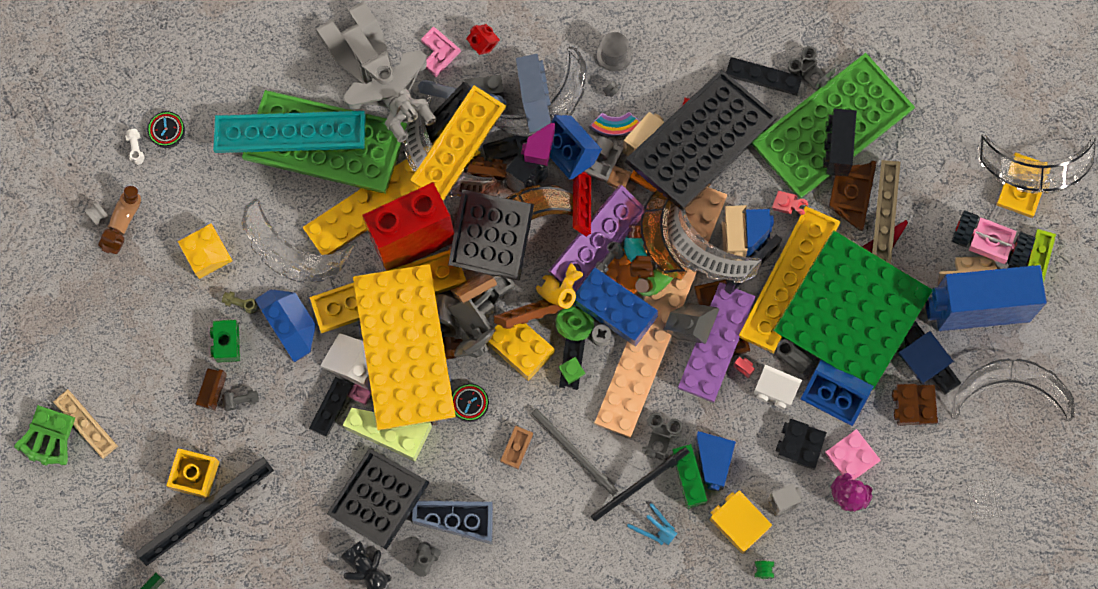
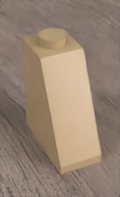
(641, 132)

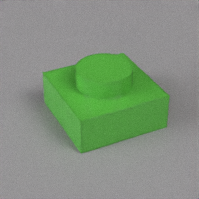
(571, 370)

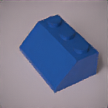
(572, 146)
(758, 228)
(837, 393)

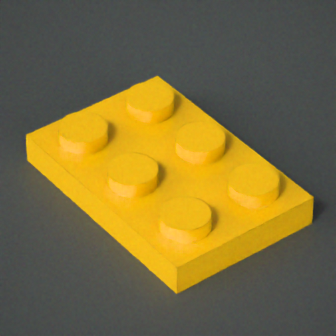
(1019, 201)

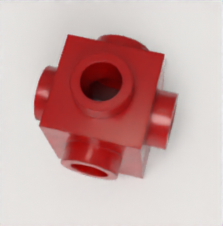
(482, 39)

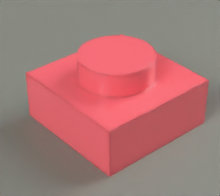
(744, 366)

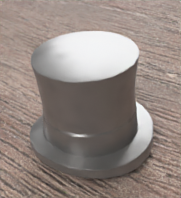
(614, 52)
(446, 319)

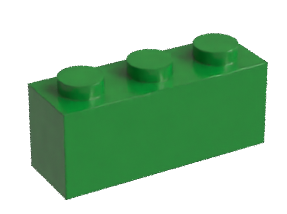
(690, 479)

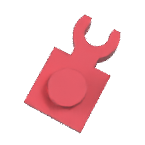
(788, 202)

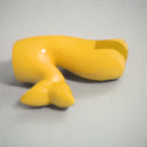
(562, 295)

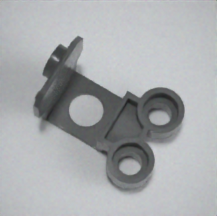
(808, 67)
(660, 433)

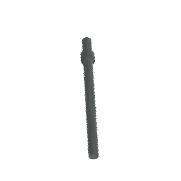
(601, 479)

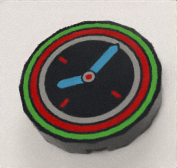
(166, 129)
(470, 402)

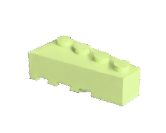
(402, 440)

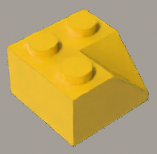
(205, 251)

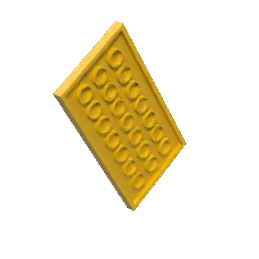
(403, 347)

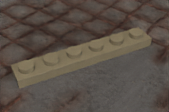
(886, 210)

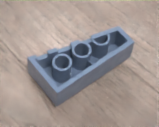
(534, 91)
(459, 518)

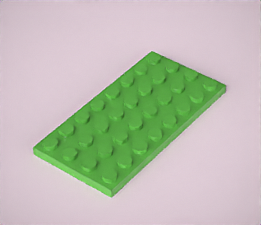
(797, 140)
(360, 168)

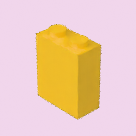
(740, 521)

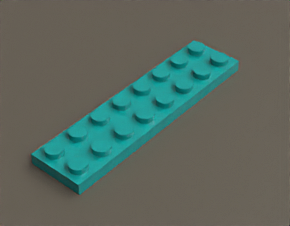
(289, 132)

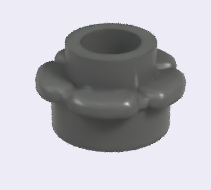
(611, 89)

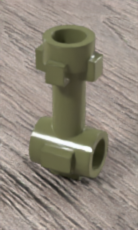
(249, 304)

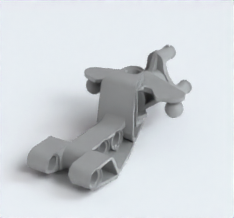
(364, 55)

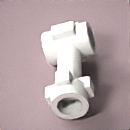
(135, 155)

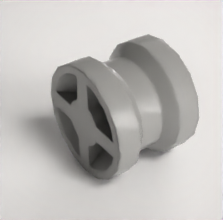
(96, 213)
(599, 338)

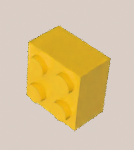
(192, 473)

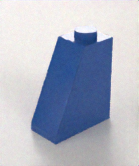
(715, 458)

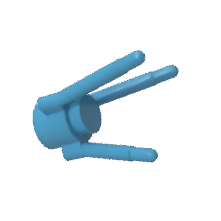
(666, 532)

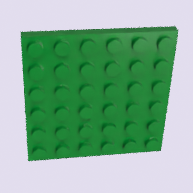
(852, 309)

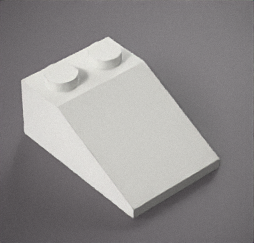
(348, 360)

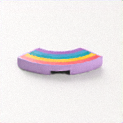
(614, 126)

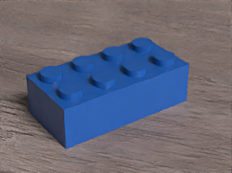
(615, 307)

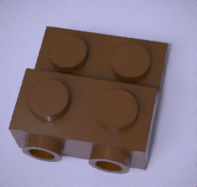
(487, 169)
(915, 404)

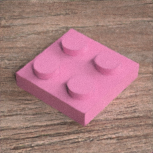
(852, 455)

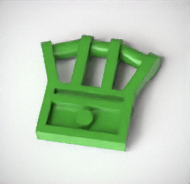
(52, 424)

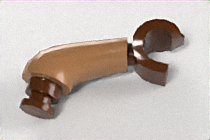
(125, 209)

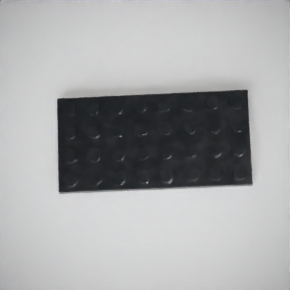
(701, 139)

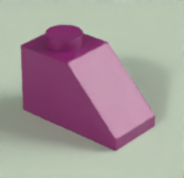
(539, 145)

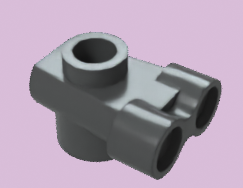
(424, 559)

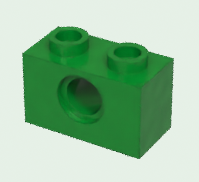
(230, 351)

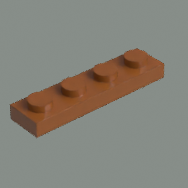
(525, 313)

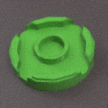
(574, 323)

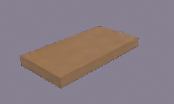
(473, 287)

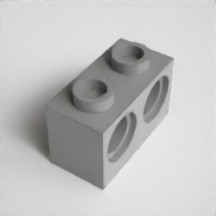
(785, 499)

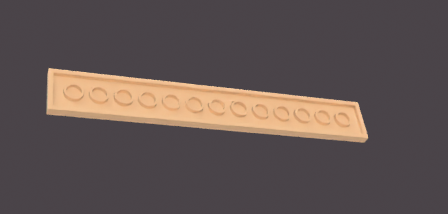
(640, 363)

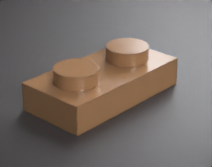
(516, 447)

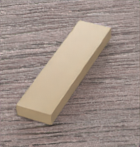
(86, 424)

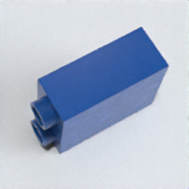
(987, 298)

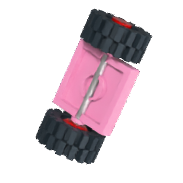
(993, 240)

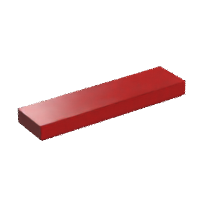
(582, 203)

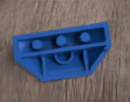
(289, 321)

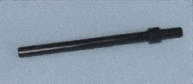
(671, 461)

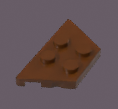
(852, 194)

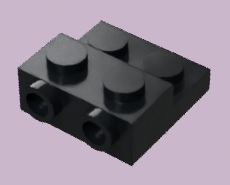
(800, 444)

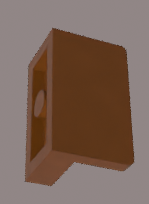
(211, 389)

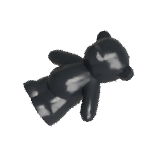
(366, 569)

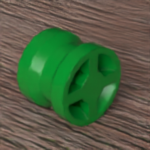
(764, 570)

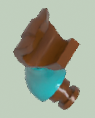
(634, 250)

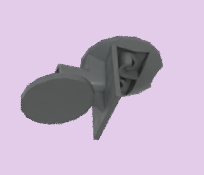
(473, 320)

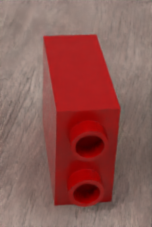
(410, 227)

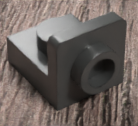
(502, 287)

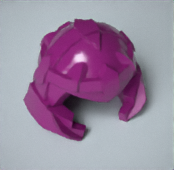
(851, 494)

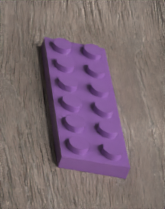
(607, 225)
(710, 360)

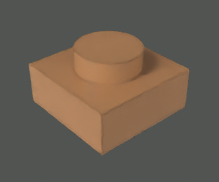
(619, 177)

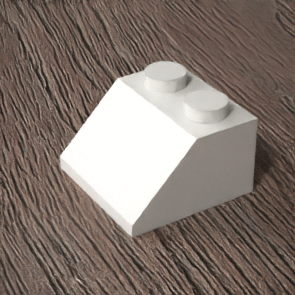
(777, 387)

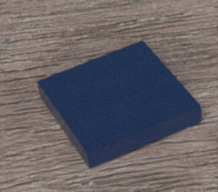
(926, 357)

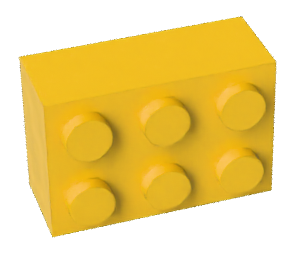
(521, 348)

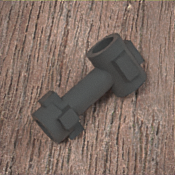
(615, 251)
(229, 401)

